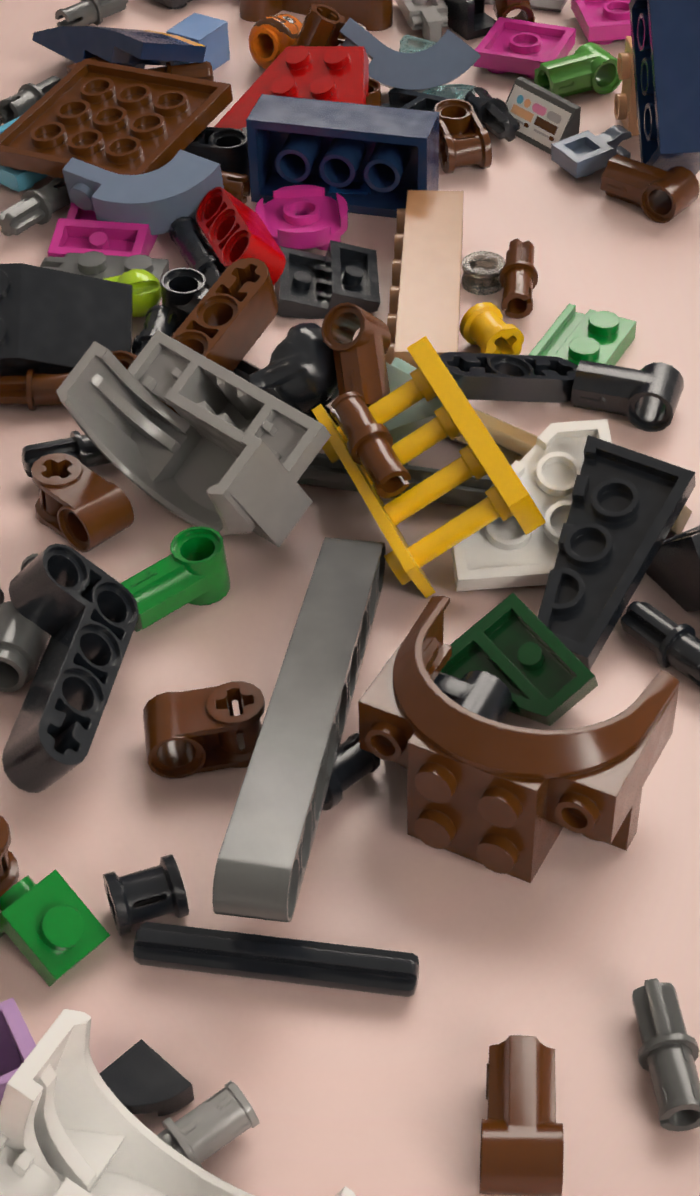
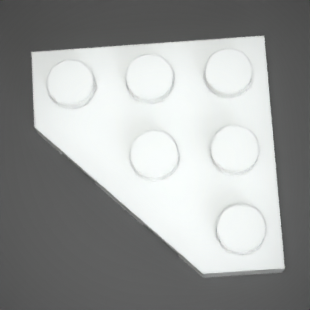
(501, 551)

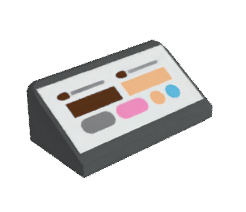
(542, 114)

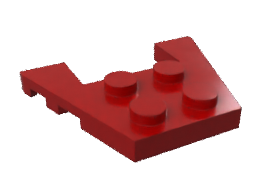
(307, 73)

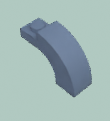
(412, 71)
(144, 198)

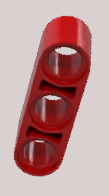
(238, 232)

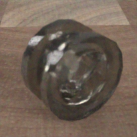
(482, 272)

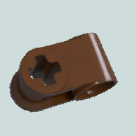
(461, 136)
(79, 502)
(199, 730)

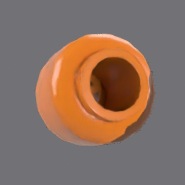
(271, 37)

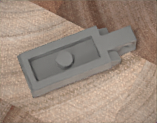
(425, 15)

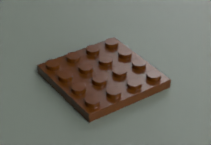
(112, 119)

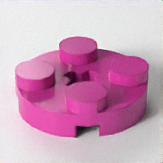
(304, 217)

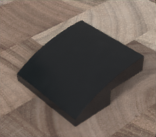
(319, 282)

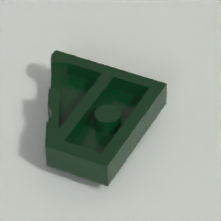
(525, 657)

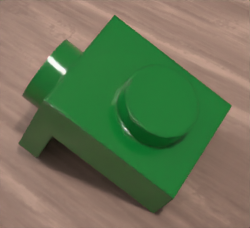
(49, 925)

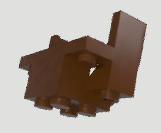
(502, 787)

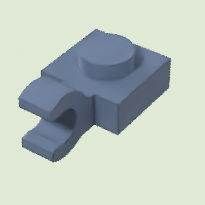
(587, 153)

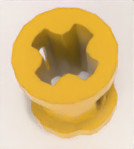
(485, 327)

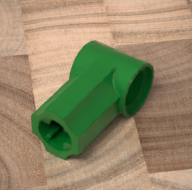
(191, 574)

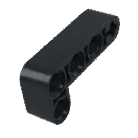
(89, 632)

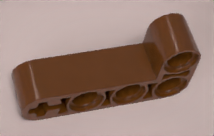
(372, 14)
(227, 316)

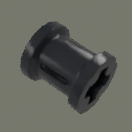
(146, 894)

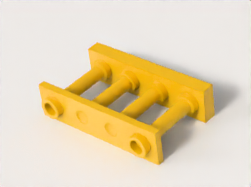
(477, 459)

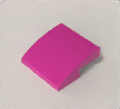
(83, 233)

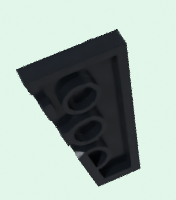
(611, 536)

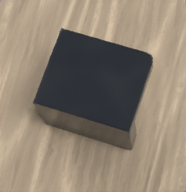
(468, 18)

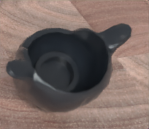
(301, 369)

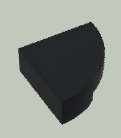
(147, 1082)

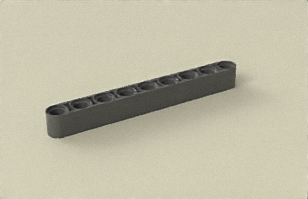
(300, 737)

